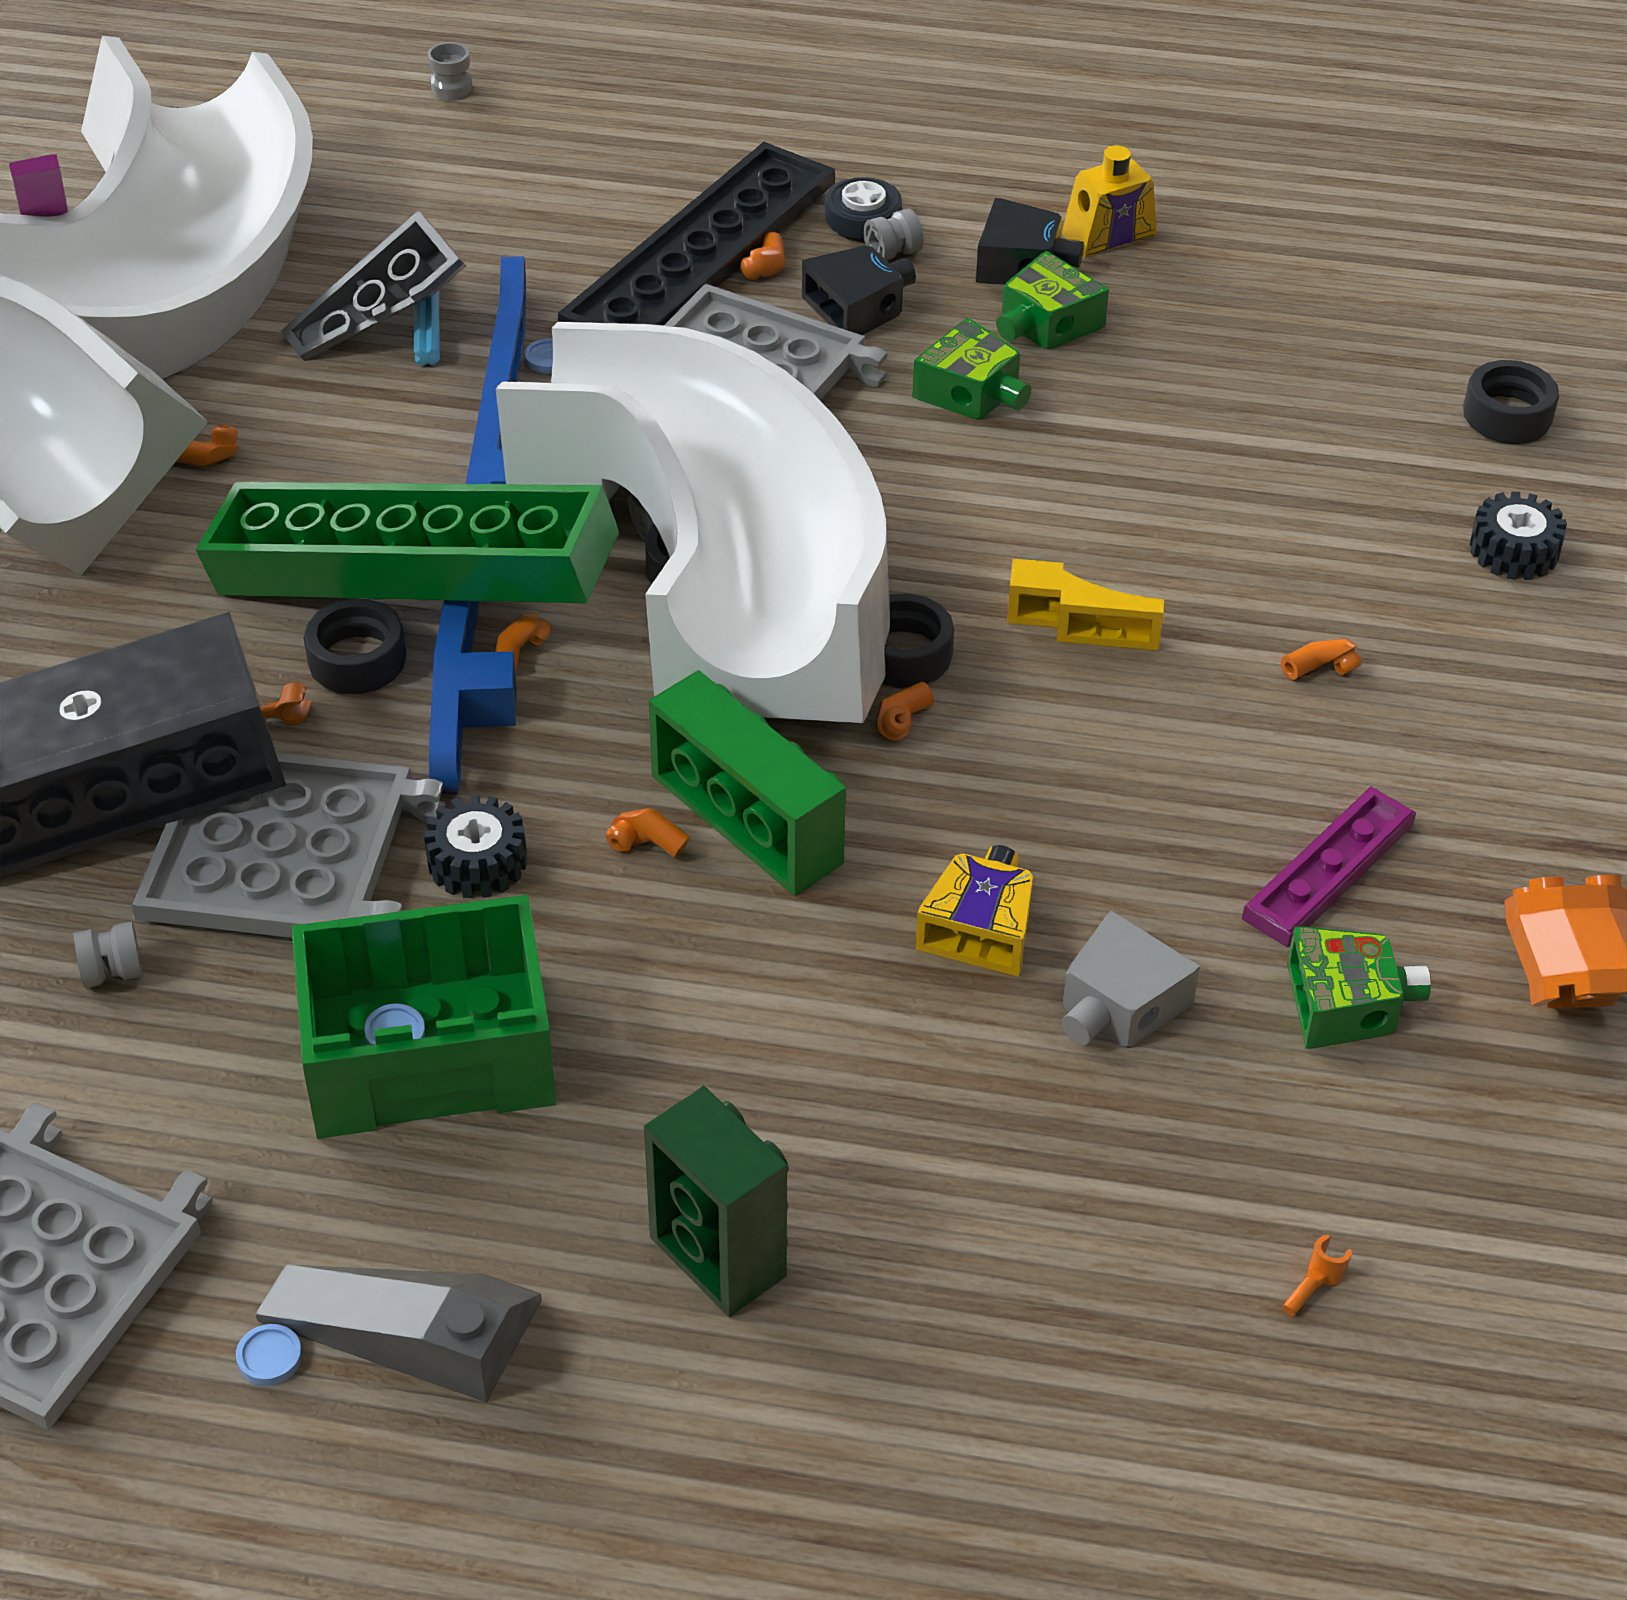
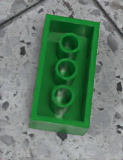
(748, 781)

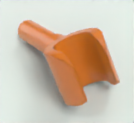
(291, 706)
(1321, 1271)

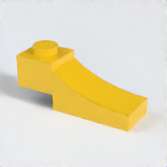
(1081, 610)

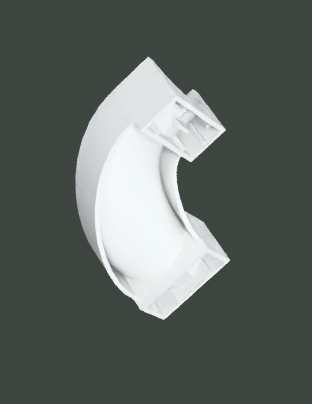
(183, 221)
(78, 429)
(755, 496)

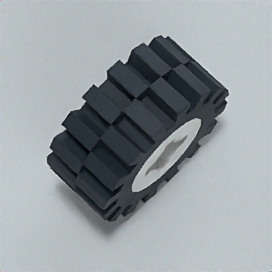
(1518, 535)
(475, 846)

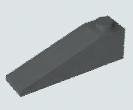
(387, 281)
(420, 1323)

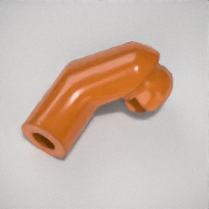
(766, 260)
(210, 452)
(523, 629)
(1319, 653)
(896, 710)
(643, 827)

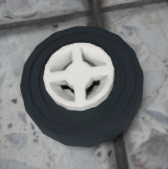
(858, 200)

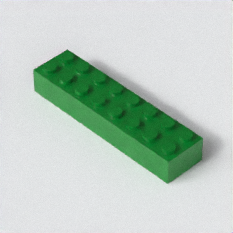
(410, 541)

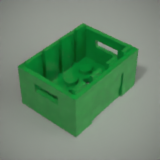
(481, 1003)

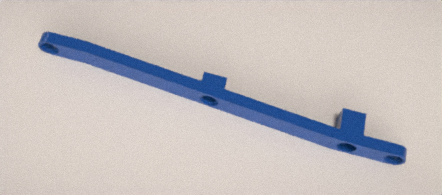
(478, 686)

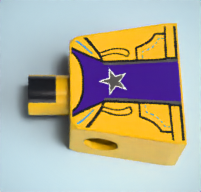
(1111, 204)
(978, 912)

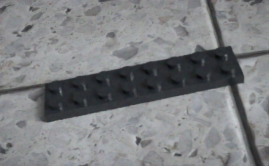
(704, 239)

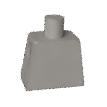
(1125, 985)

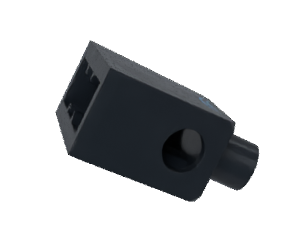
(1016, 237)
(856, 288)

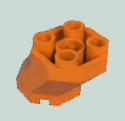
(1571, 940)

